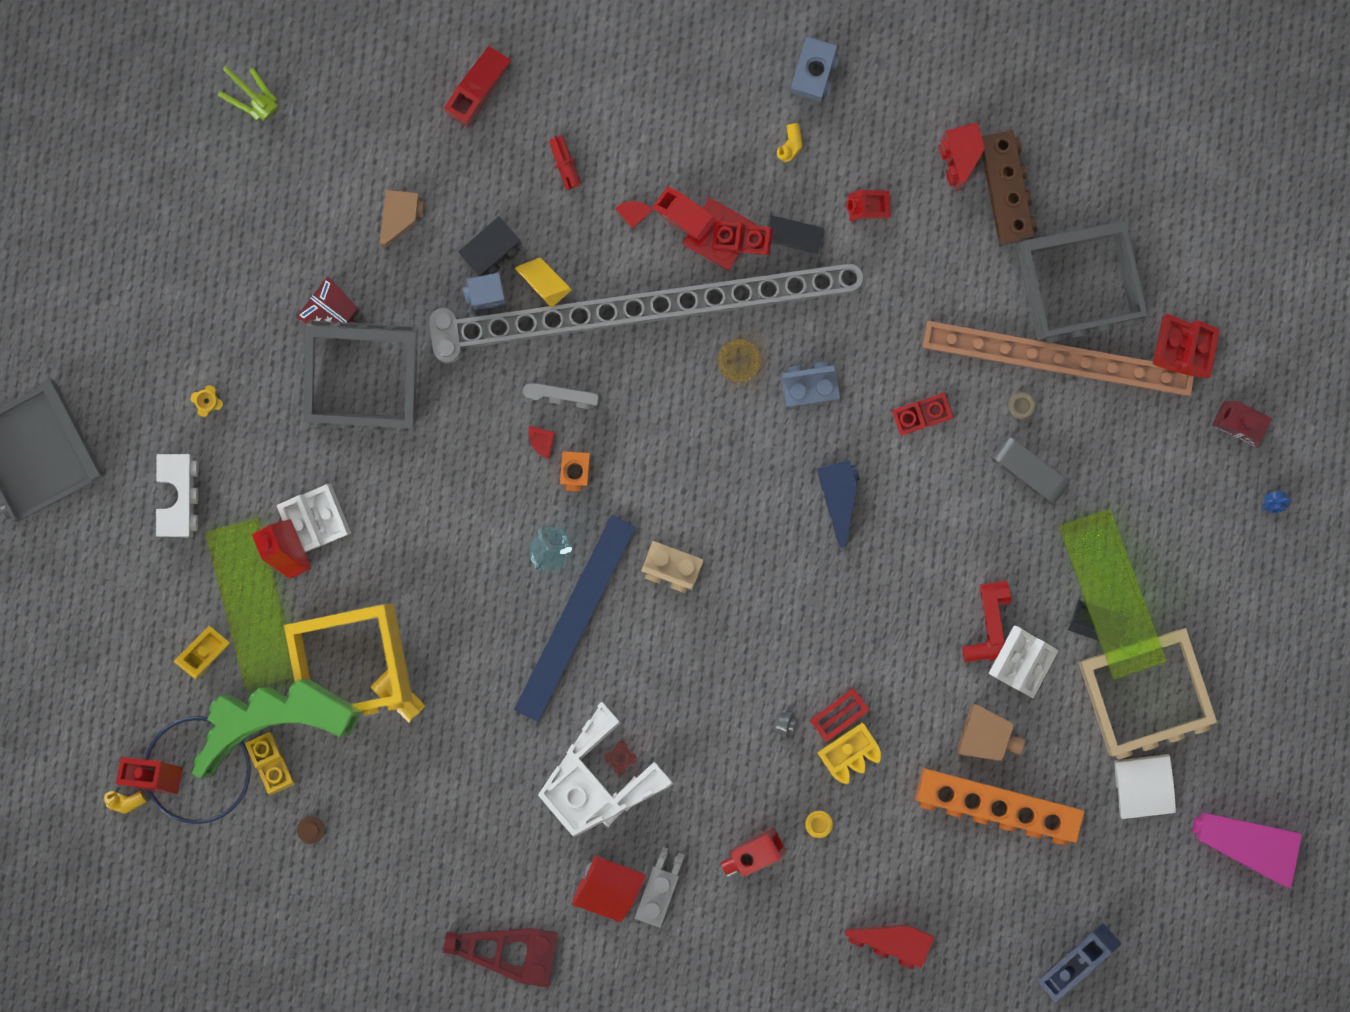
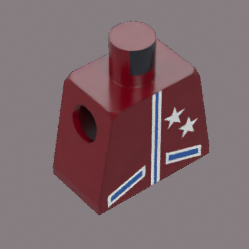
(329, 304)
(1242, 422)

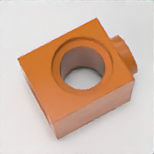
(570, 459)

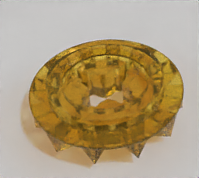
(747, 351)

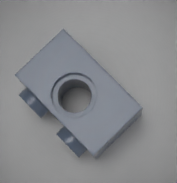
(814, 53)
(485, 292)

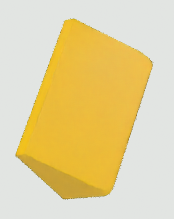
(544, 281)

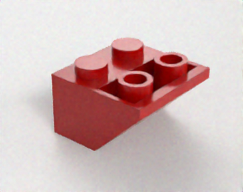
(962, 151)

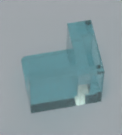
(549, 549)

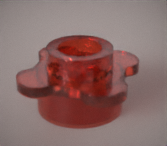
(628, 757)

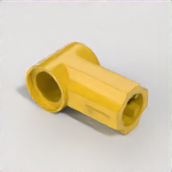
(383, 689)

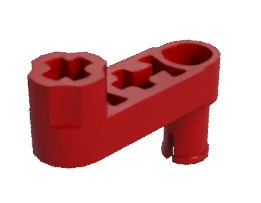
(992, 596)

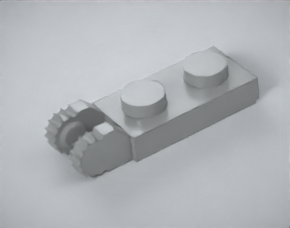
(560, 395)
(659, 891)

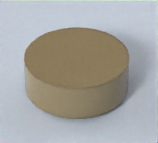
(1021, 405)

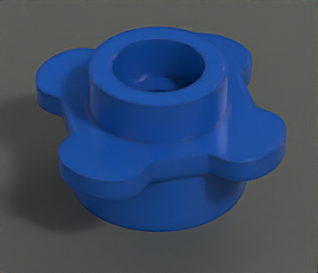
(1276, 502)

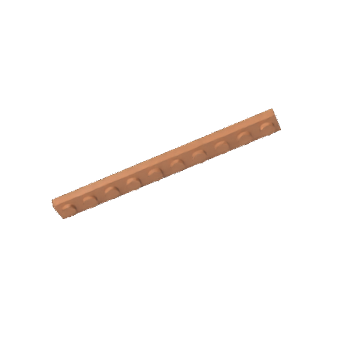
(1054, 358)

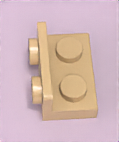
(672, 566)

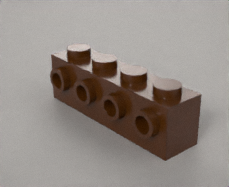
(1007, 188)

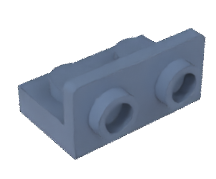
(810, 385)

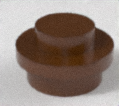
(310, 830)

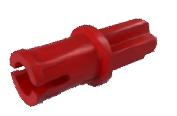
(564, 162)

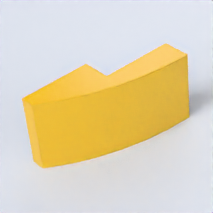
(270, 763)

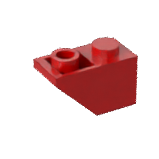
(683, 213)

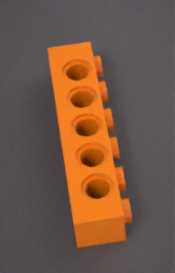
(1068, 817)

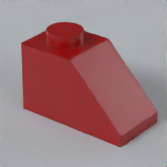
(282, 549)
(149, 775)

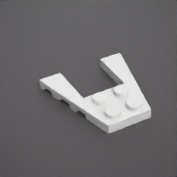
(579, 796)

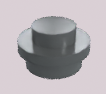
(787, 724)

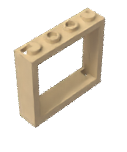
(1172, 734)

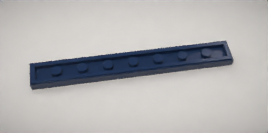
(574, 618)

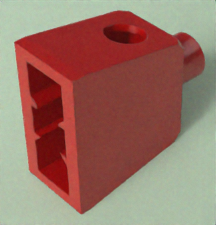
(764, 849)

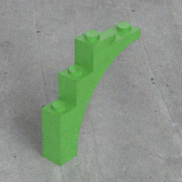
(236, 721)

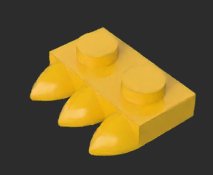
(849, 751)

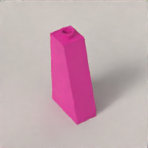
(1257, 846)

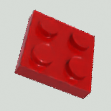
(704, 247)

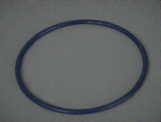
(205, 820)

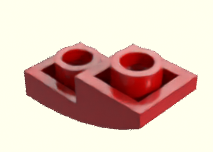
(742, 238)
(923, 414)

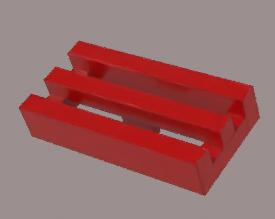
(820, 729)

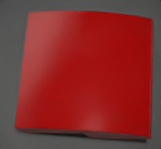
(1186, 346)
(608, 889)

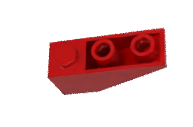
(476, 87)
(896, 940)

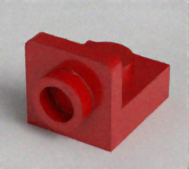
(868, 205)

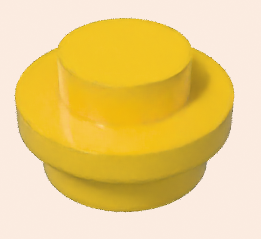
(818, 824)

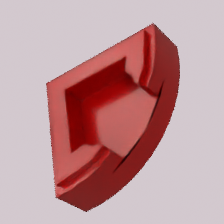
(633, 212)
(541, 440)

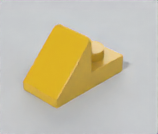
(202, 652)

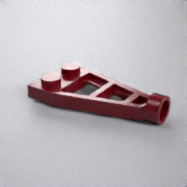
(538, 956)

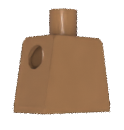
(988, 735)

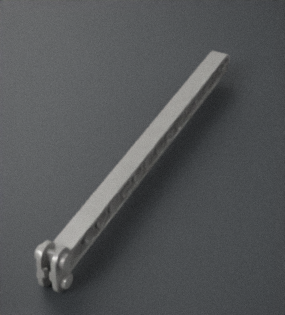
(449, 332)

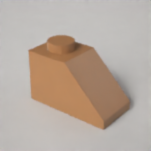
(399, 215)

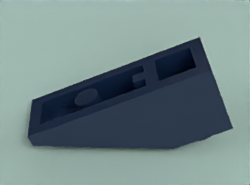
(839, 490)
(1079, 962)

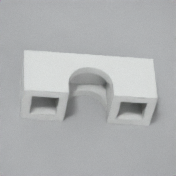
(178, 519)

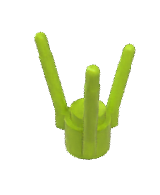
(262, 104)

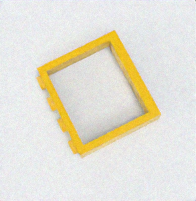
(392, 645)

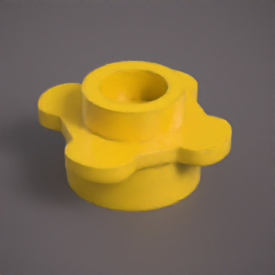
(209, 393)

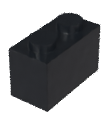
(490, 248)

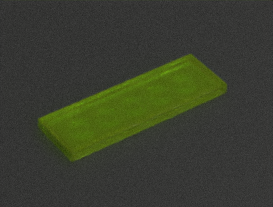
(1112, 594)
(250, 604)

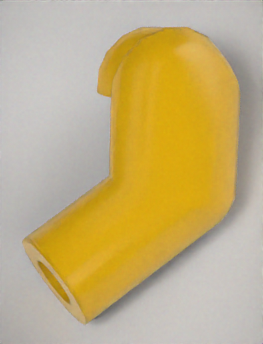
(792, 145)
(123, 803)

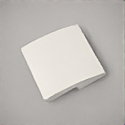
(326, 512)
(1023, 661)
(1145, 786)

